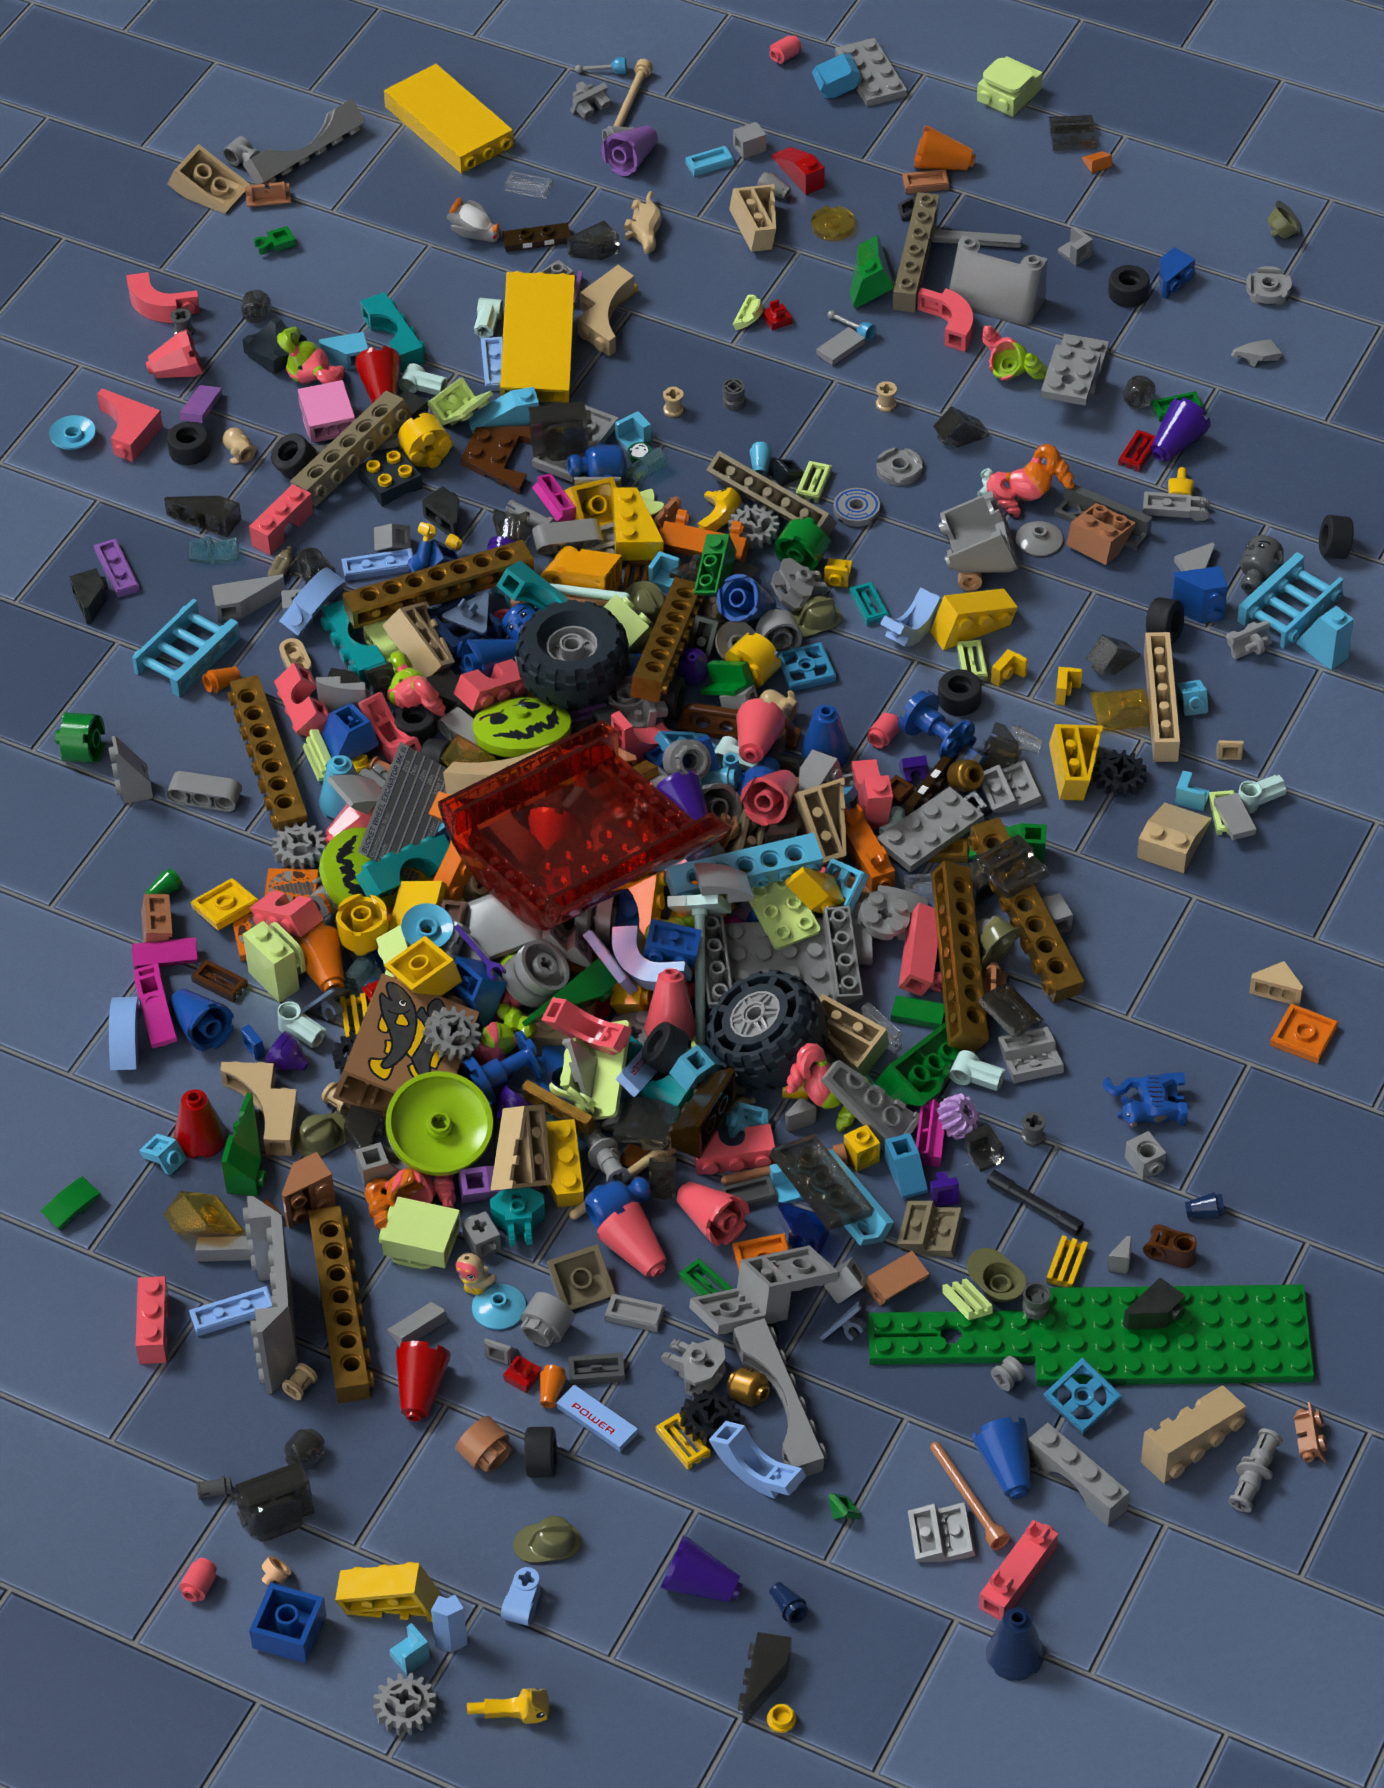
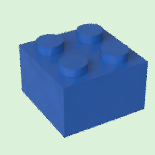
(288, 1622)

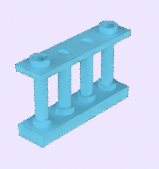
(1281, 582)
(195, 664)

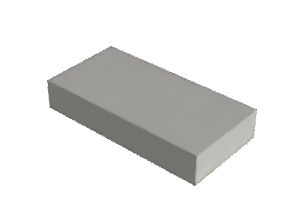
(840, 346)
(1235, 816)
(634, 1312)

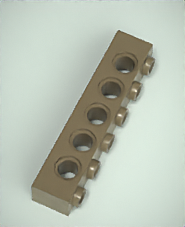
(916, 252)
(352, 446)
(766, 492)

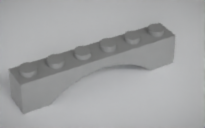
(270, 162)
(758, 1351)

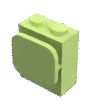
(1008, 85)
(636, 625)
(274, 959)
(420, 1233)

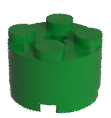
(802, 542)
(81, 737)

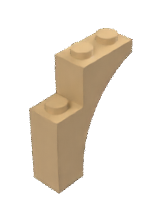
(599, 303)
(463, 774)
(276, 1106)

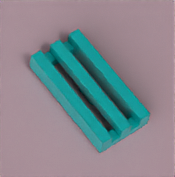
(853, 591)

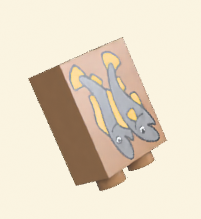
(392, 1045)

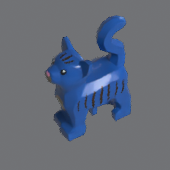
(1155, 1097)

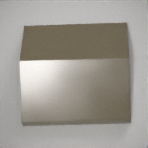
(580, 1277)

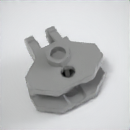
(798, 584)
(698, 1364)

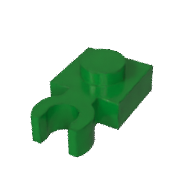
(276, 239)

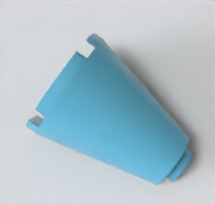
(330, 801)

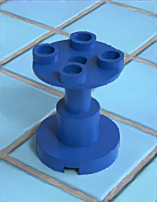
(924, 716)
(495, 1073)

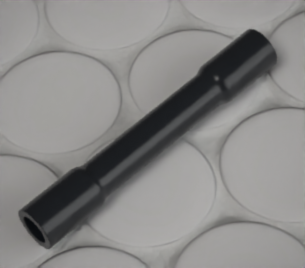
(1059, 1216)

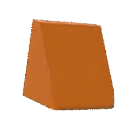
(1098, 161)

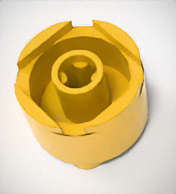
(424, 440)
(759, 654)
(361, 922)

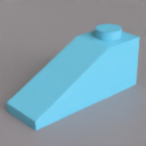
(506, 410)

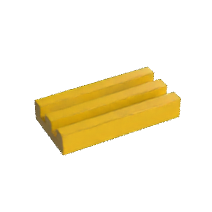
(352, 1001)
(1072, 1245)
(676, 1449)

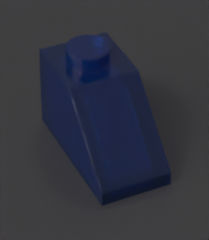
(802, 1227)

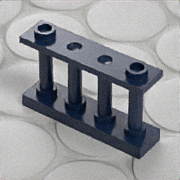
(444, 630)

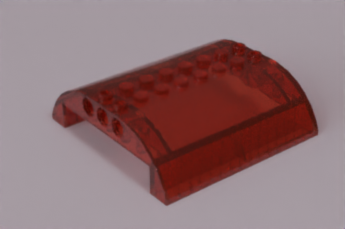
(570, 829)

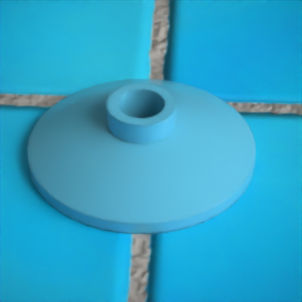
(72, 432)
(427, 917)
(499, 1315)

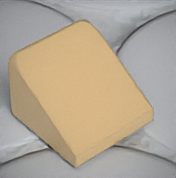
(1229, 750)

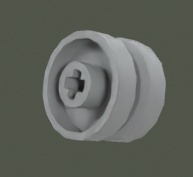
(601, 919)
(536, 973)

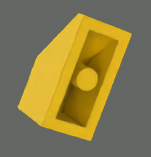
(815, 889)

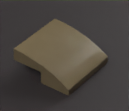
(930, 1229)

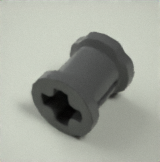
(181, 319)
(1033, 1129)

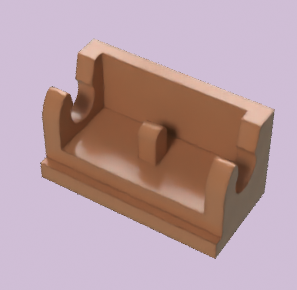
(156, 917)
(895, 1277)

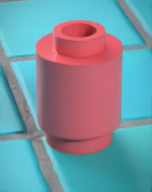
(785, 49)
(883, 730)
(198, 1580)

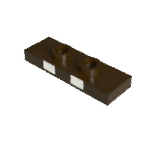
(536, 237)
(934, 782)

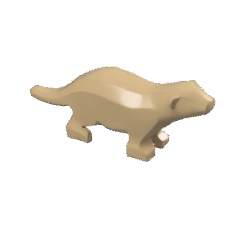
(644, 223)

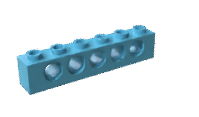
(802, 847)

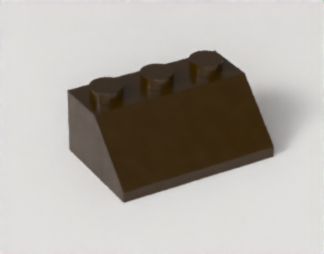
(704, 1113)

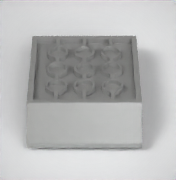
(823, 961)
(274, 1327)

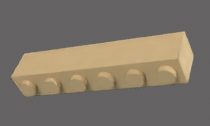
(1161, 697)

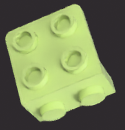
(457, 403)

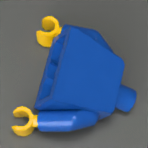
(434, 552)

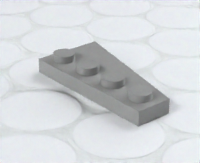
(869, 1103)

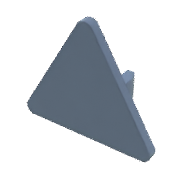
(471, 613)
(327, 1001)
(848, 1321)

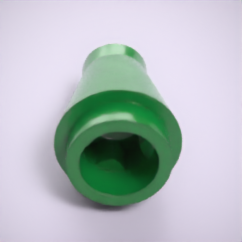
(165, 883)

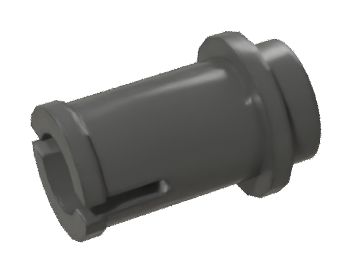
(214, 1488)

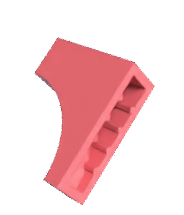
(135, 422)
(635, 740)
(873, 792)

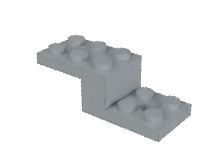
(1074, 369)
(764, 1289)

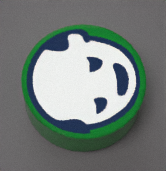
(637, 451)

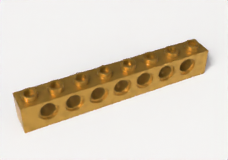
(433, 584)
(666, 641)
(267, 752)
(959, 956)
(1057, 986)
(330, 1243)

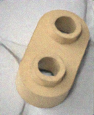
(292, 652)

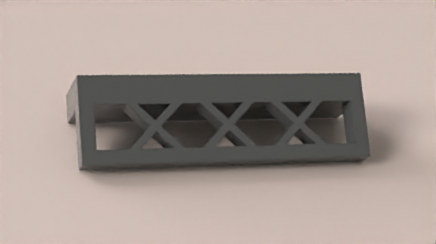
(1083, 499)

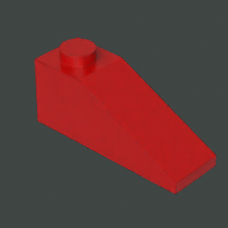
(801, 168)

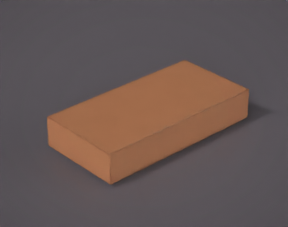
(925, 181)

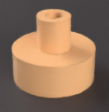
(969, 580)
(275, 1570)

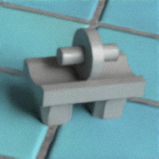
(588, 95)
(1251, 639)
(647, 715)

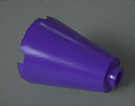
(1179, 429)
(685, 792)
(700, 1574)

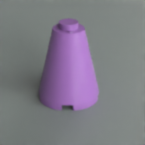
(628, 149)

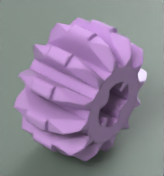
(958, 1116)

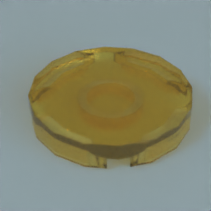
(832, 223)

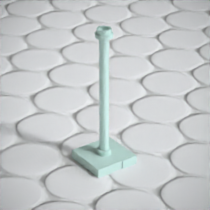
(699, 907)

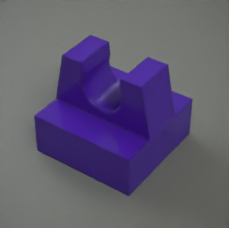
(913, 764)
(944, 1190)

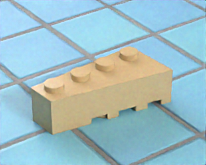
(1191, 1433)

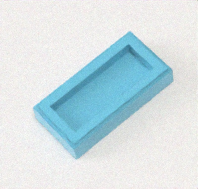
(709, 161)

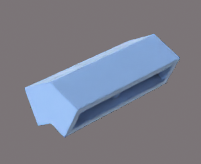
(449, 1624)

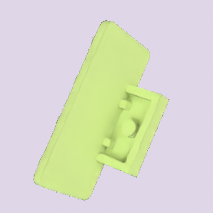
(782, 914)
(606, 1088)

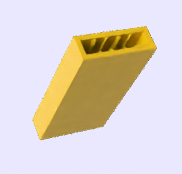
(448, 118)
(538, 334)

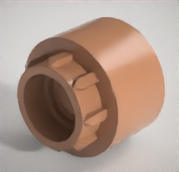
(484, 1445)

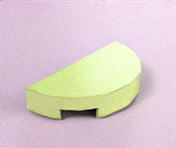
(749, 312)

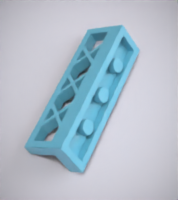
(877, 1225)

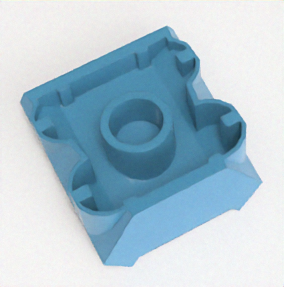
(837, 76)

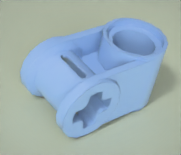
(522, 1597)

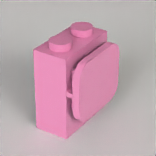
(325, 410)

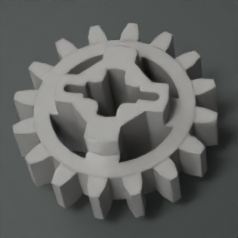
(758, 525)
(298, 846)
(463, 1040)
(405, 1704)

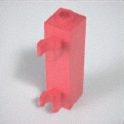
(920, 953)
(1018, 1569)

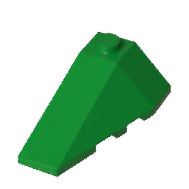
(870, 273)
(582, 991)
(920, 1071)
(242, 1154)

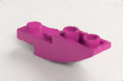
(155, 1005)

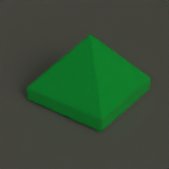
(843, 1507)

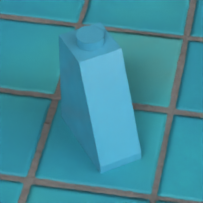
(1329, 638)

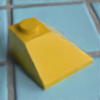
(593, 500)
(425, 968)

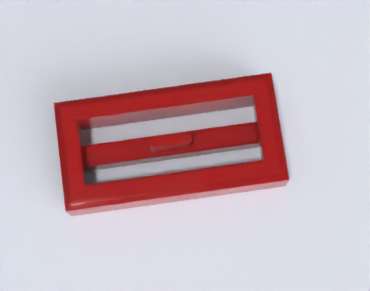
(1123, 459)

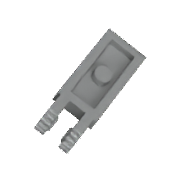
(1175, 505)

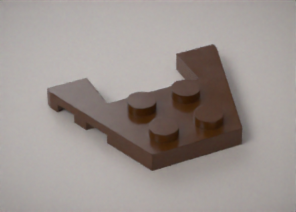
(492, 451)

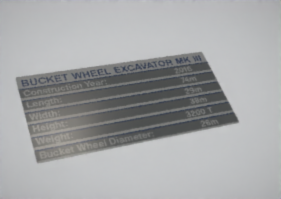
(404, 807)

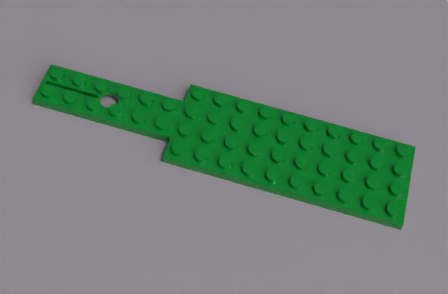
(1221, 1338)

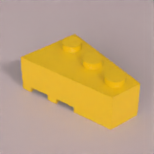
(634, 528)
(972, 616)
(1073, 758)
(564, 1163)
(387, 1589)

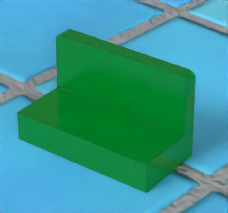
(728, 678)

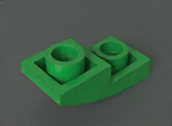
(70, 1201)

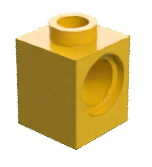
(862, 1148)

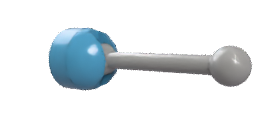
(618, 66)
(865, 329)

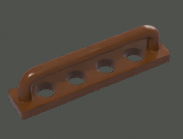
(721, 716)

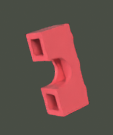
(269, 528)
(294, 690)
(481, 691)
(294, 916)
(751, 1153)
(150, 1322)

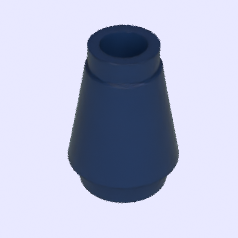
(1206, 1206)
(789, 1604)

